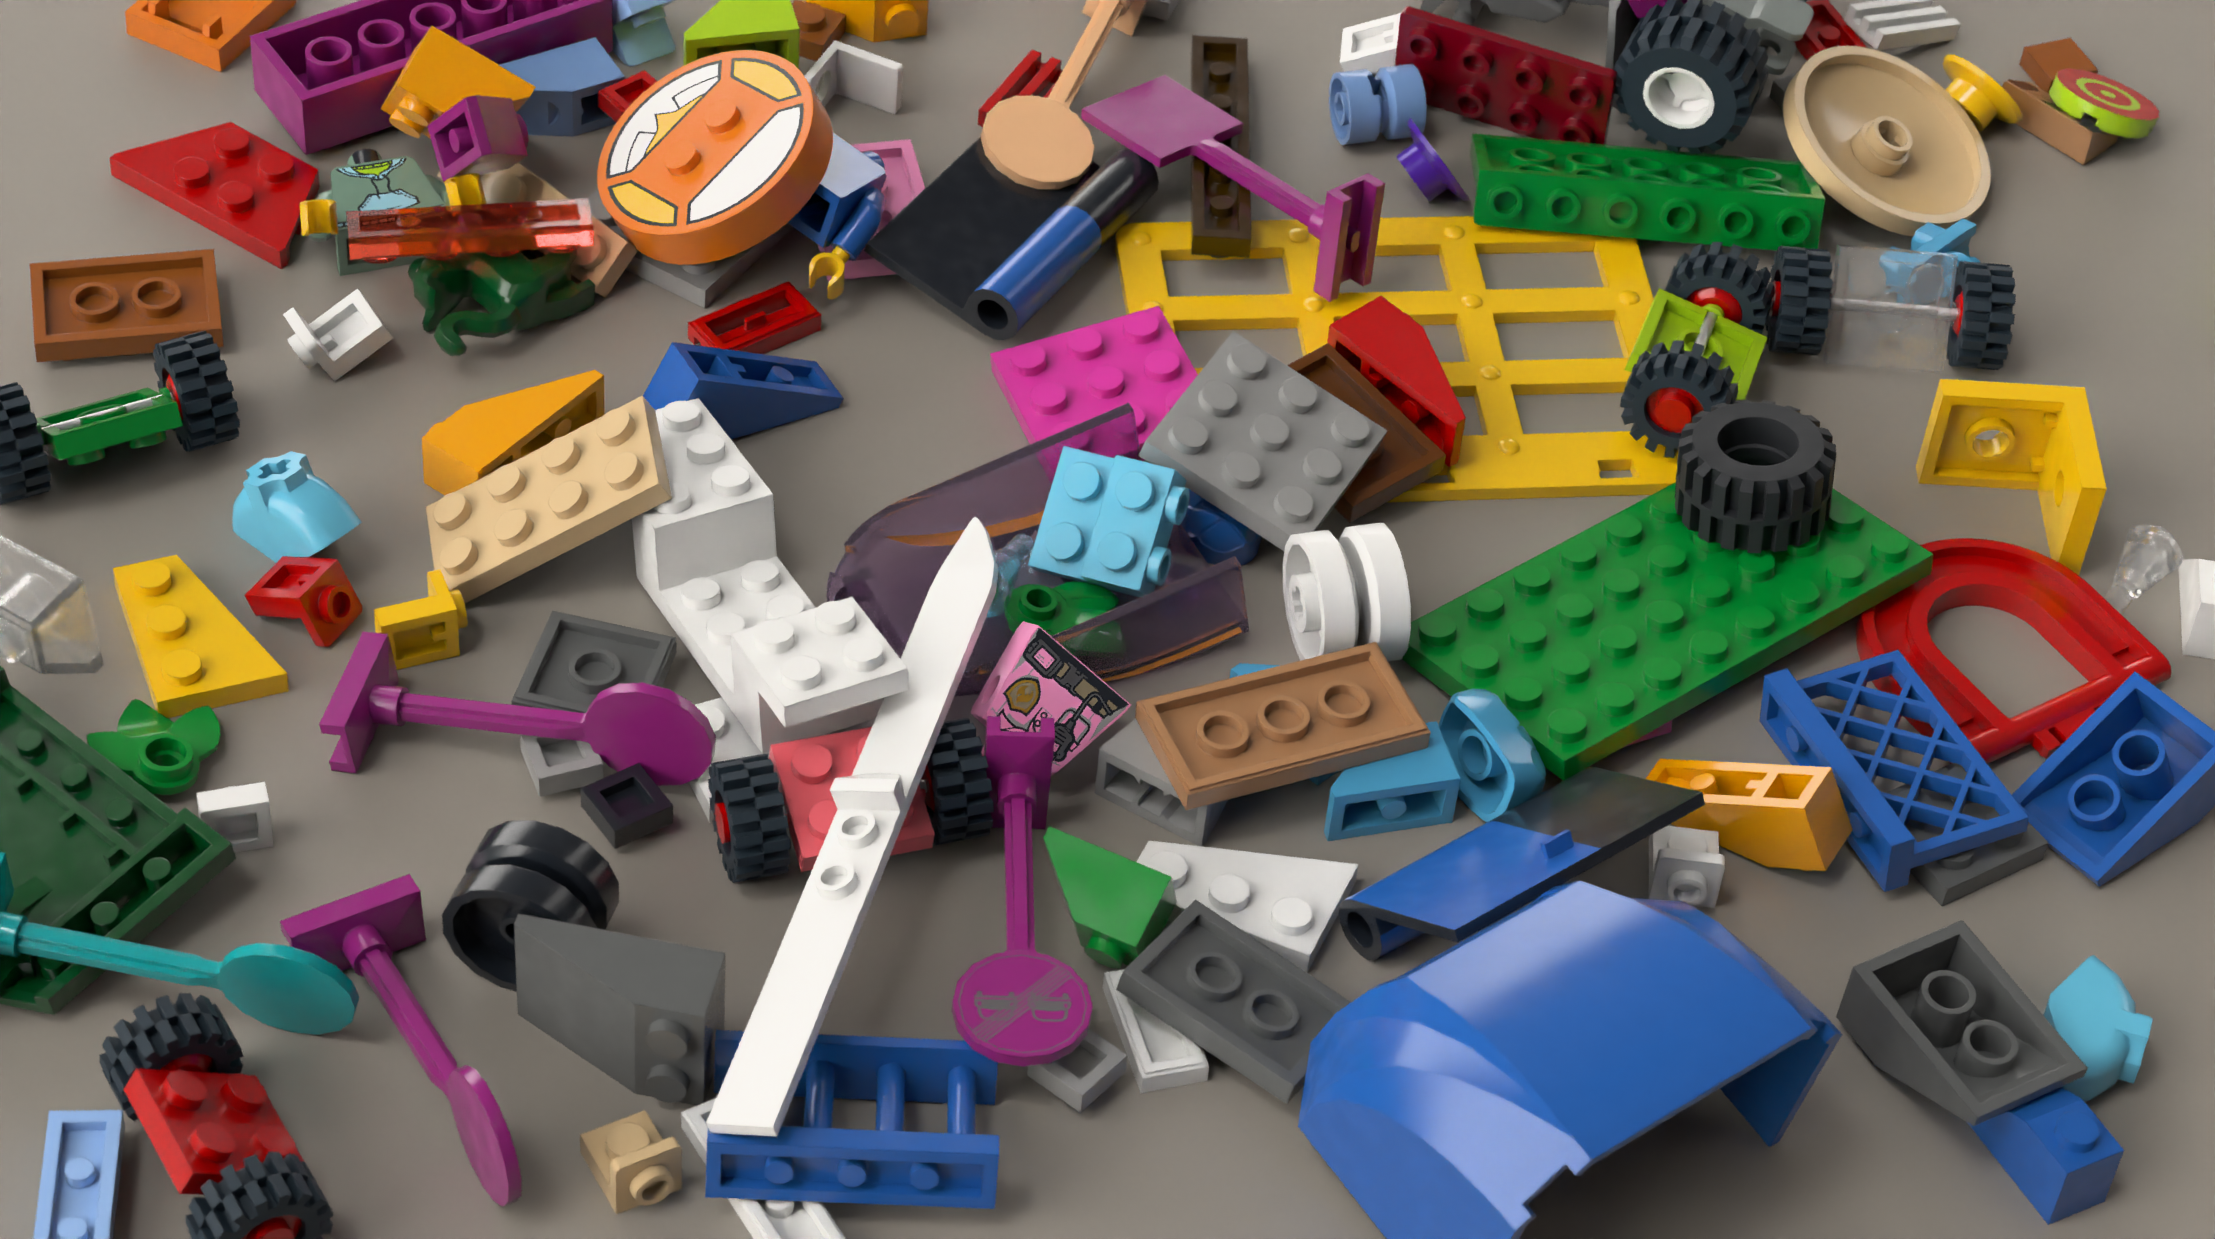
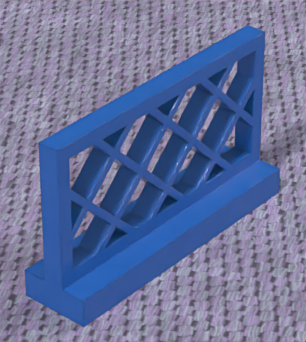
(1879, 836)

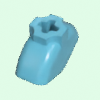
(289, 509)
(2100, 1026)

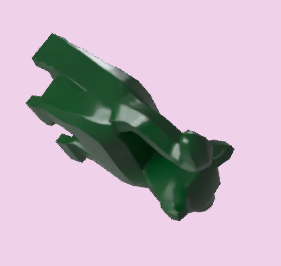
(513, 289)

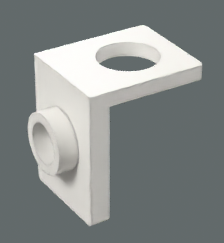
(857, 77)

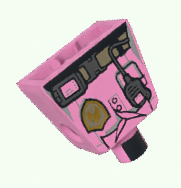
(1046, 681)

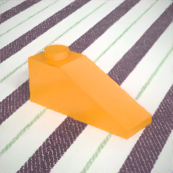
(507, 428)
(1764, 810)

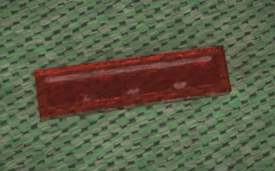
(474, 228)

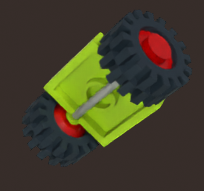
(1697, 343)

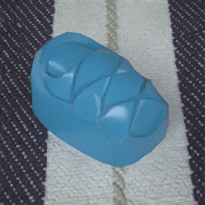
(1490, 753)

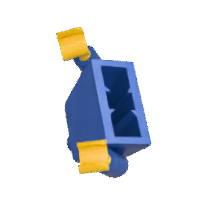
(843, 211)

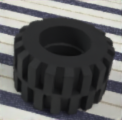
(1754, 476)

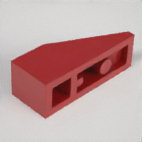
(1403, 366)

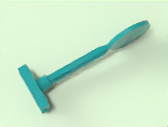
(261, 979)

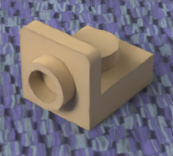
(633, 1162)

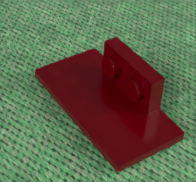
(1506, 80)

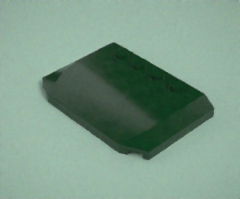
(86, 850)

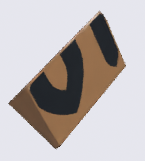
(2045, 120)

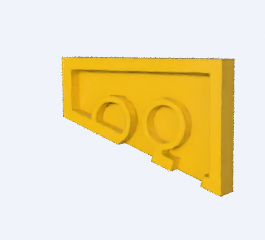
(190, 641)

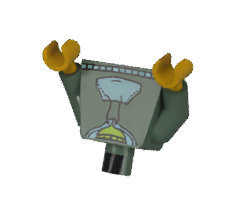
(379, 185)

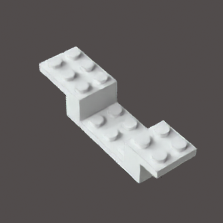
(737, 608)

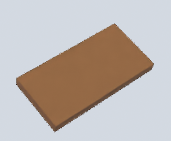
(1281, 725)

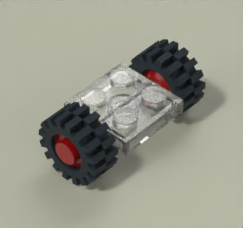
(1891, 308)

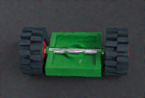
(191, 399)

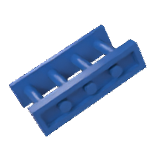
(875, 1164)

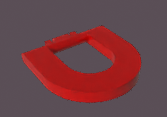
(2045, 596)

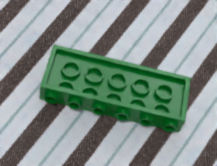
(1644, 193)

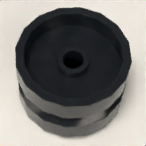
(528, 872)

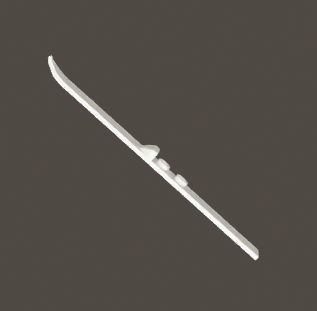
(857, 846)

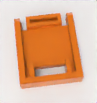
(203, 29)

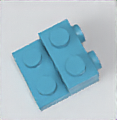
(1110, 522)

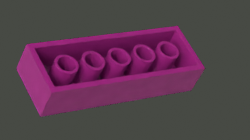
(338, 66)

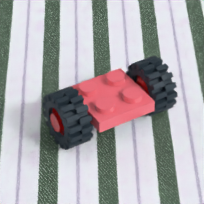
(764, 796)

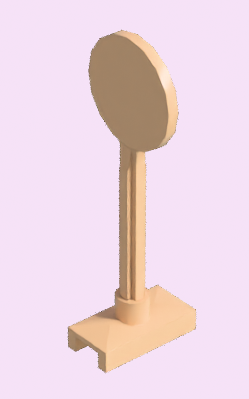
(1040, 138)

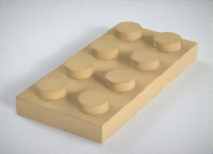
(549, 500)

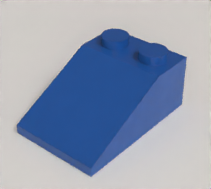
(2123, 782)

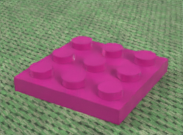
(1095, 371)

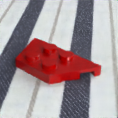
(227, 185)

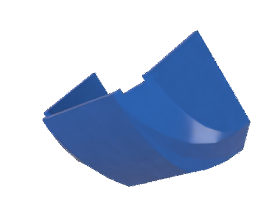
(1547, 1052)

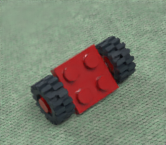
(212, 1124)

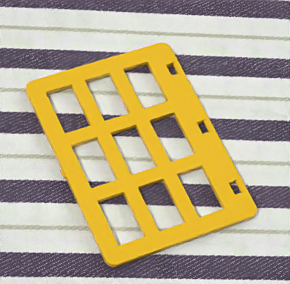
(1503, 459)

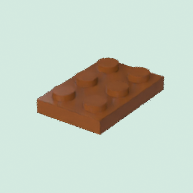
(122, 303)

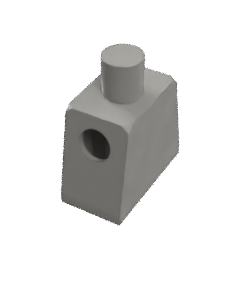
(1136, 781)

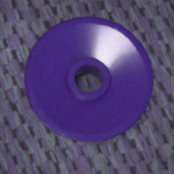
(1427, 167)

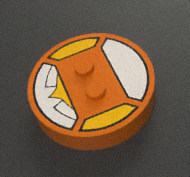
(715, 157)

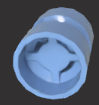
(1370, 105)

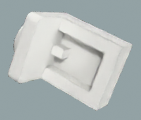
(339, 336)

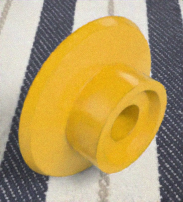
(1979, 93)

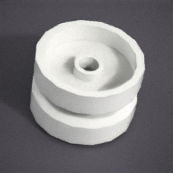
(1346, 591)

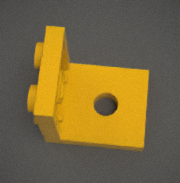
(2042, 446)

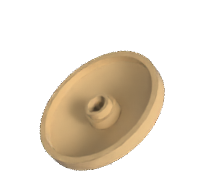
(1885, 140)

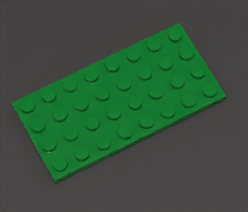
(1650, 621)

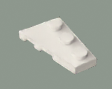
(1269, 896)

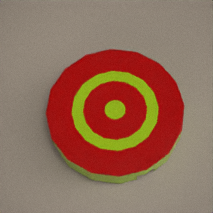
(2111, 103)

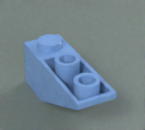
(566, 88)

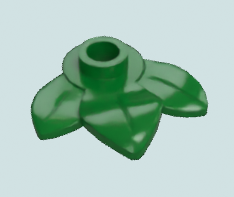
(1059, 606)
(157, 751)

